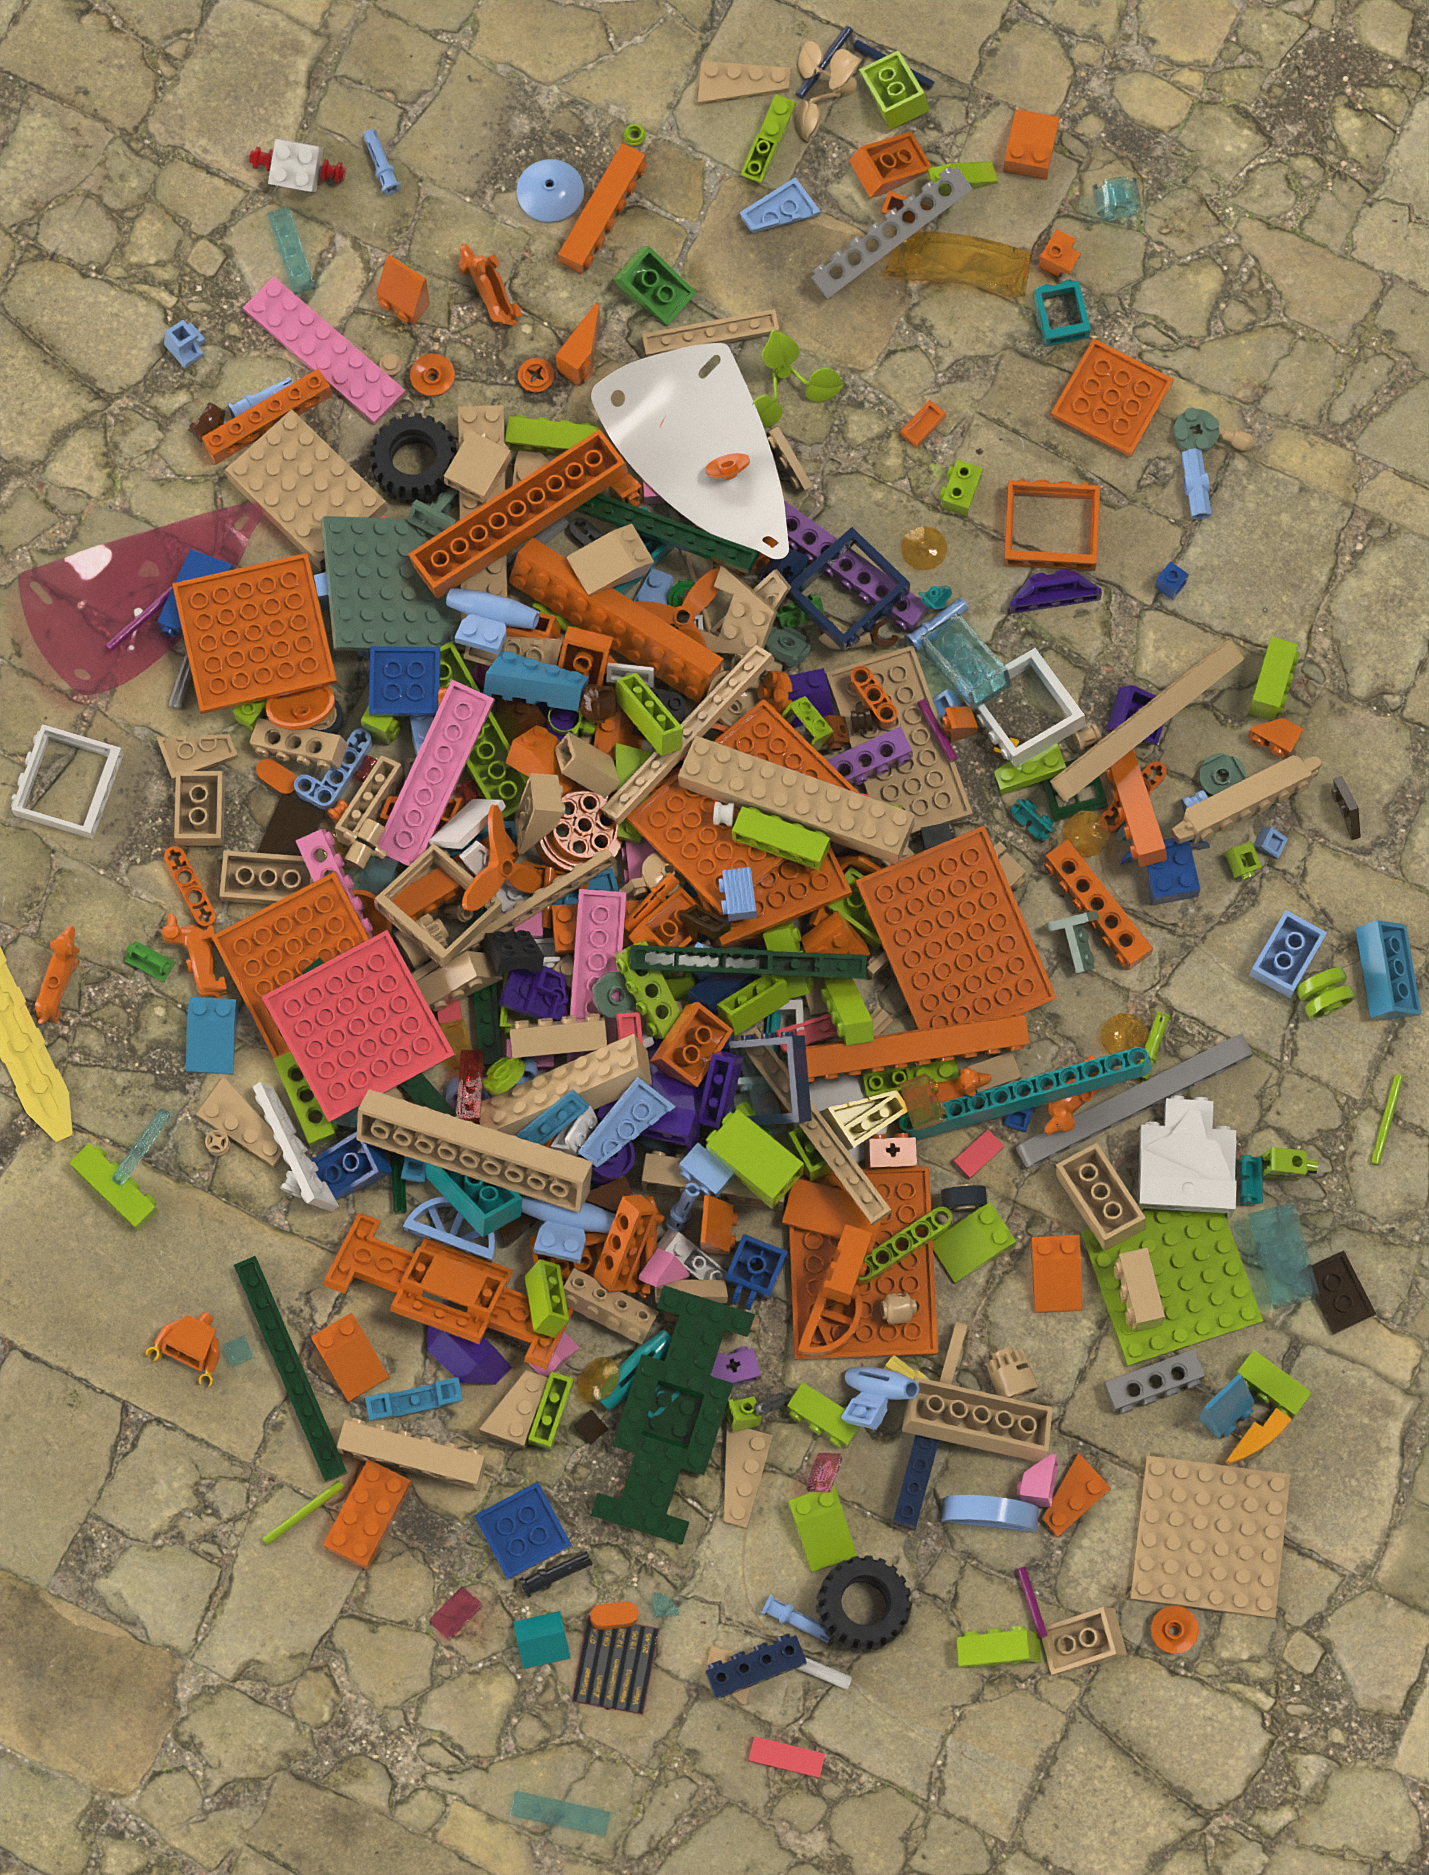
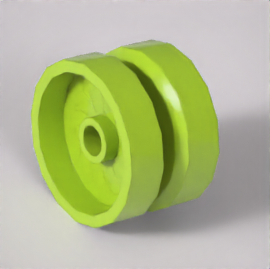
(1325, 993)

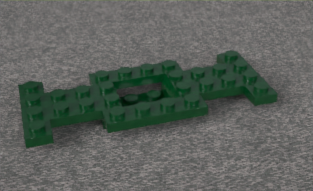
(663, 1441)

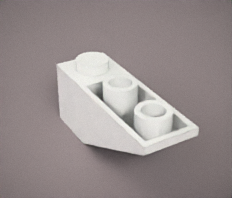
(694, 1260)

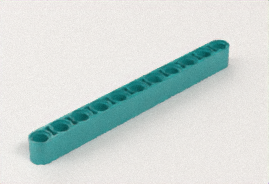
(1037, 1094)

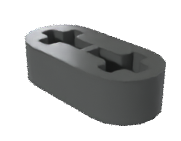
(579, 536)

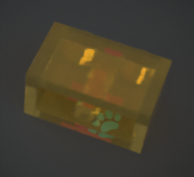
(922, 1101)

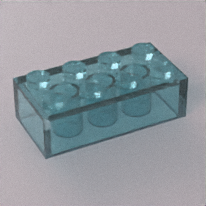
(965, 661)
(1283, 1255)

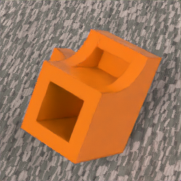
(1058, 254)

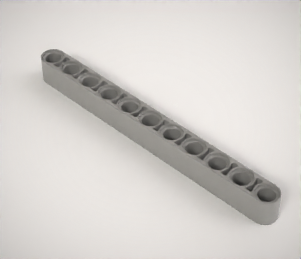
(1137, 1100)

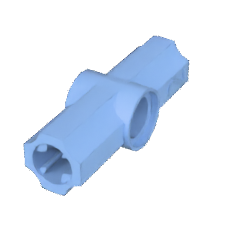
(1196, 484)

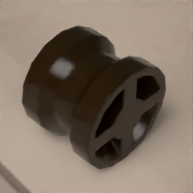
(861, 721)

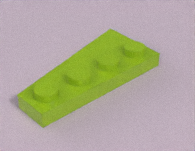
(627, 762)

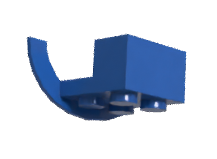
(1175, 877)

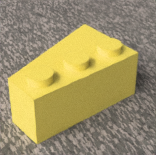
(863, 1118)

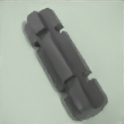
(772, 1403)

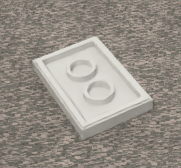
(465, 824)

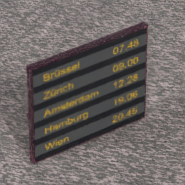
(615, 1667)

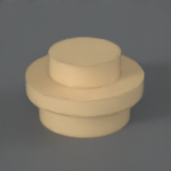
(390, 364)

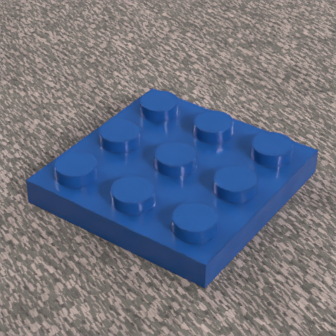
(404, 681)
(522, 1530)

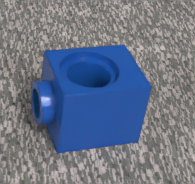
(1171, 580)

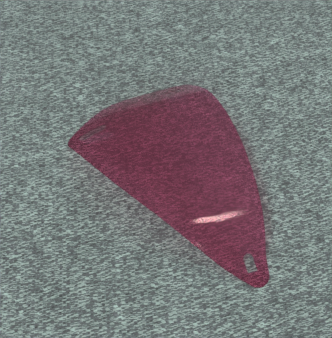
(103, 586)

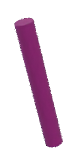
(937, 730)
(1032, 1602)

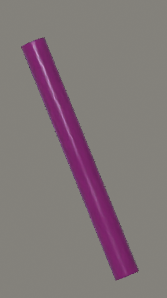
(138, 621)

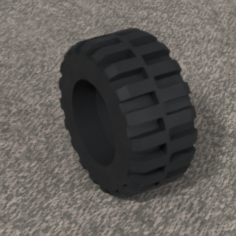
(404, 432)
(886, 1581)

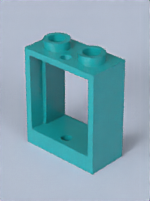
(1063, 334)

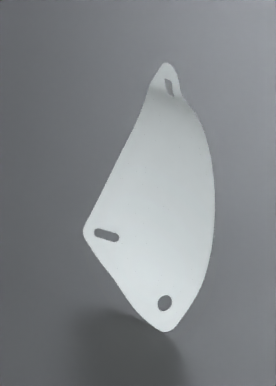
(701, 424)

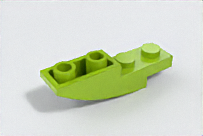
(769, 139)
(889, 1079)

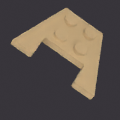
(747, 618)

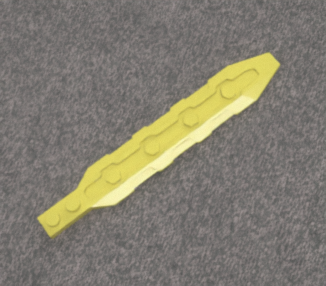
(29, 1063)

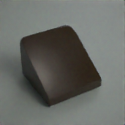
(590, 1427)

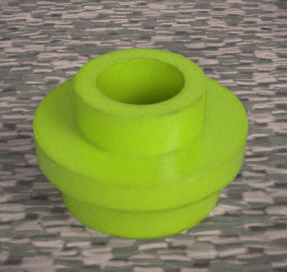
(634, 129)

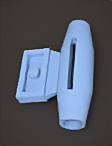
(488, 618)
(564, 1229)
(876, 1388)

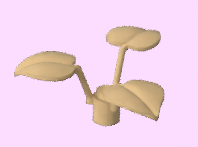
(842, 66)

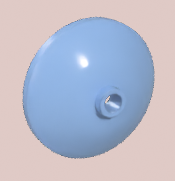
(554, 202)

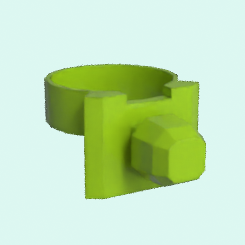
(582, 725)

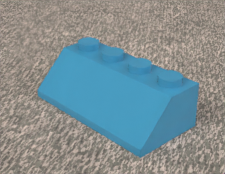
(1388, 970)

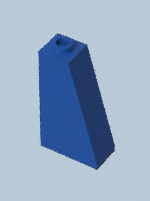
(195, 566)

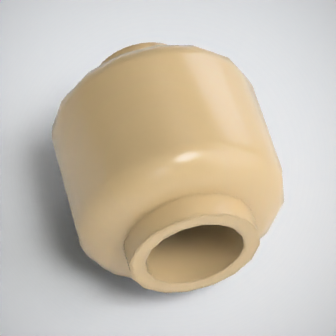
(898, 1308)

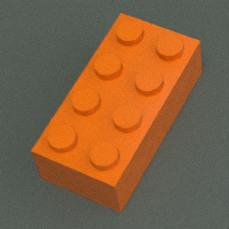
(367, 1514)

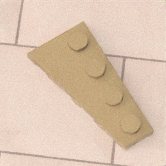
(734, 80)
(744, 1468)

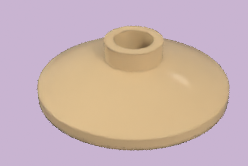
(654, 872)

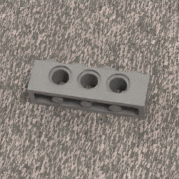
(1186, 1362)

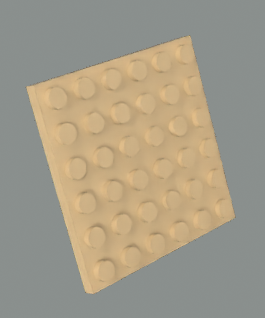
(1210, 1537)

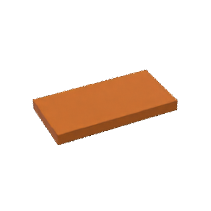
(824, 1210)

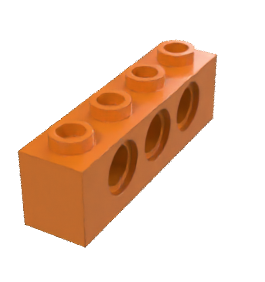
(625, 1243)

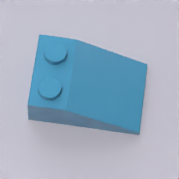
(211, 1035)
(1227, 1408)

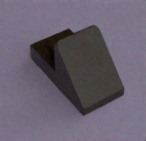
(704, 924)

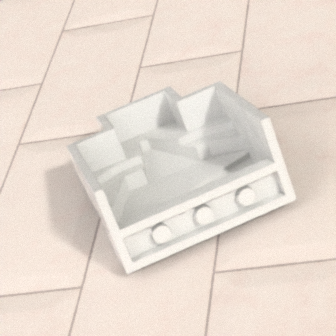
(1186, 1160)

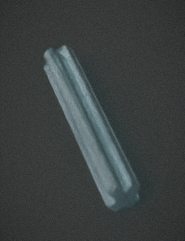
(141, 1147)

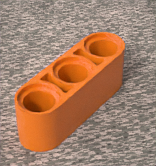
(872, 686)

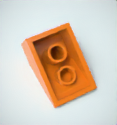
(1031, 144)
(889, 163)
(402, 291)
(578, 352)
(536, 754)
(664, 924)
(717, 1227)
(1056, 1273)
(350, 1357)

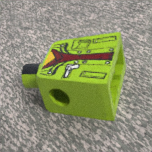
(1287, 1164)

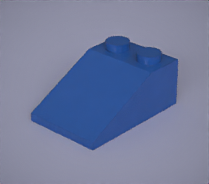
(351, 1166)

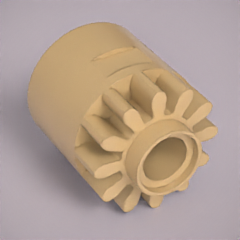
(411, 951)
(1011, 1374)

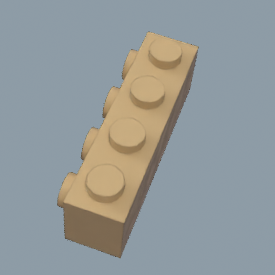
(608, 1308)

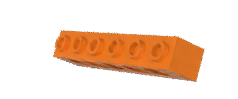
(260, 418)
(1067, 855)

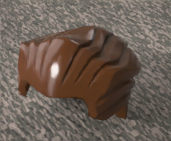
(210, 419)
(598, 703)

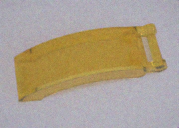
(963, 261)

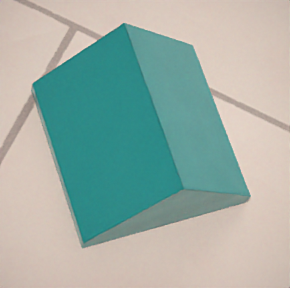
(541, 1640)

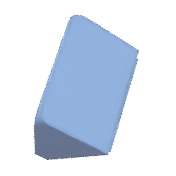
(945, 699)
(1270, 841)

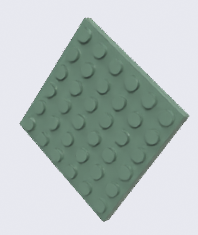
(377, 591)

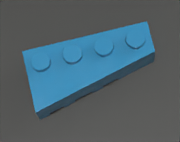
(534, 681)

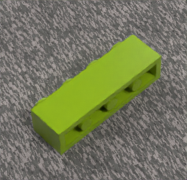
(545, 435)
(648, 714)
(781, 838)
(847, 1010)
(125, 1199)

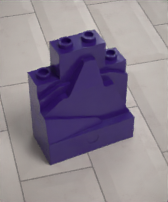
(680, 1123)

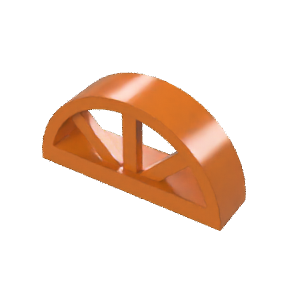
(816, 1321)

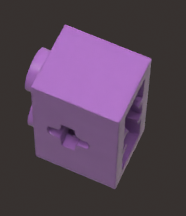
(746, 1372)

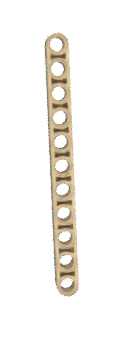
(1147, 720)

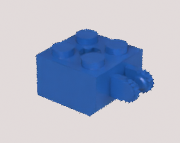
(756, 1282)

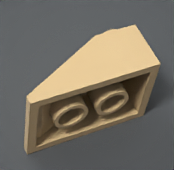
(611, 560)
(538, 810)
(1083, 1641)

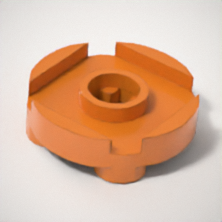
(775, 690)

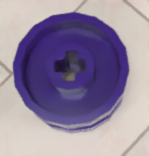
(614, 1167)

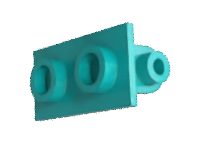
(936, 597)
(1040, 824)
(1251, 1180)

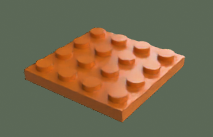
(1112, 397)

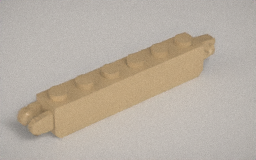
(1246, 799)

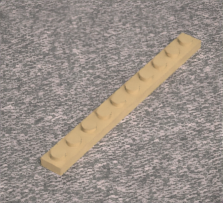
(697, 724)
(539, 901)
(820, 1134)

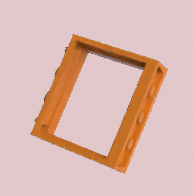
(1052, 560)

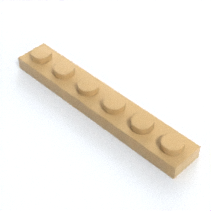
(714, 331)

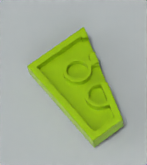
(1036, 769)

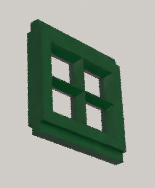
(1068, 811)

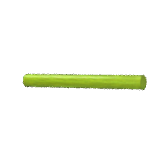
(1387, 1119)
(303, 1512)

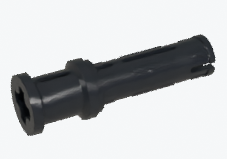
(545, 1577)

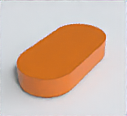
(276, 776)
(614, 1615)

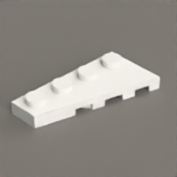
(476, 859)

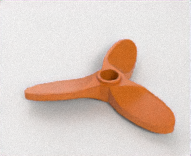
(695, 602)
(499, 869)

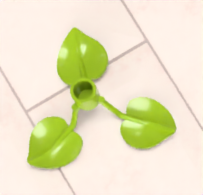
(778, 355)

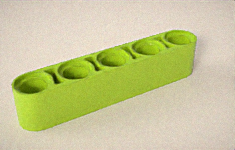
(914, 1242)

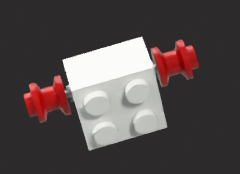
(296, 165)

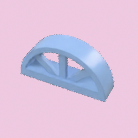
(450, 1239)
(990, 1512)

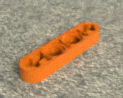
(1157, 780)
(190, 887)

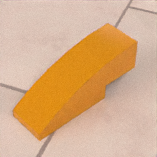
(1259, 1437)

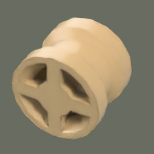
(215, 1138)

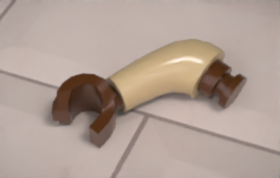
(865, 638)

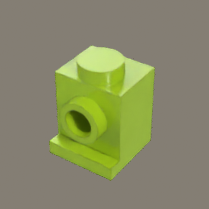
(1243, 860)
(742, 1414)

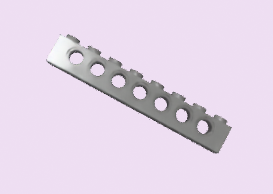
(959, 187)

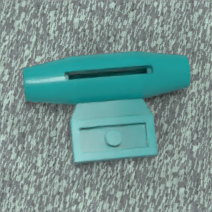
(655, 1347)

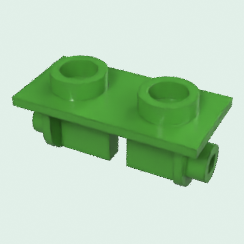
(791, 616)
(149, 961)

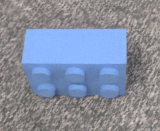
(1288, 954)

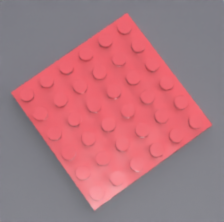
(358, 1025)

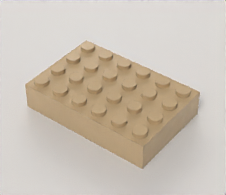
(301, 481)

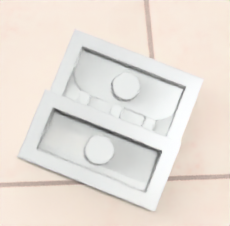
(617, 671)

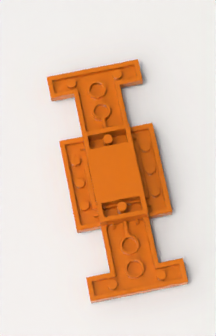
(444, 1273)

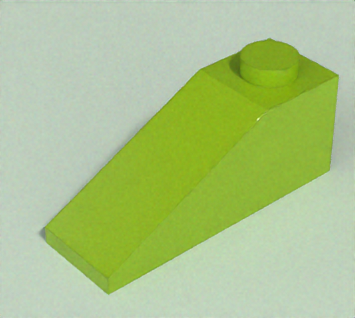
(976, 173)

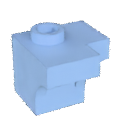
(184, 343)

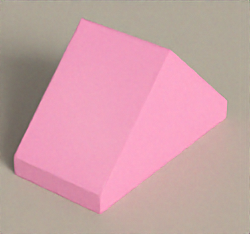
(663, 1269)
(564, 1351)

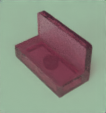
(455, 1613)

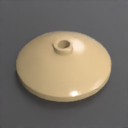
(741, 705)

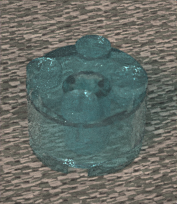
(1117, 198)
(379, 874)

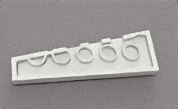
(313, 1190)

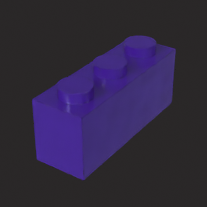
(720, 1088)

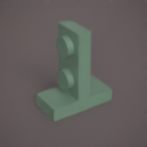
(434, 517)
(1077, 938)

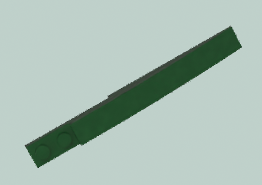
(748, 962)

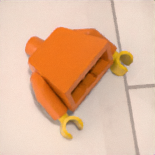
(191, 1343)

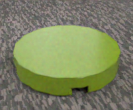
(503, 1075)

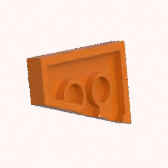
(1075, 1496)

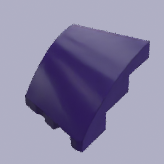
(536, 993)

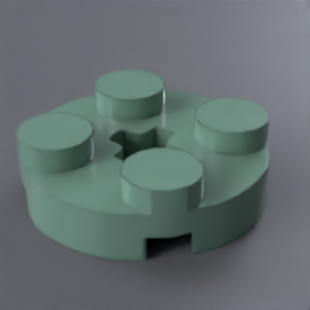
(1196, 418)
(793, 652)
(1216, 763)
(604, 989)

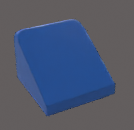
(1019, 1120)

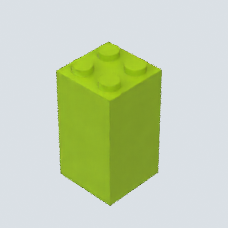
(755, 1158)

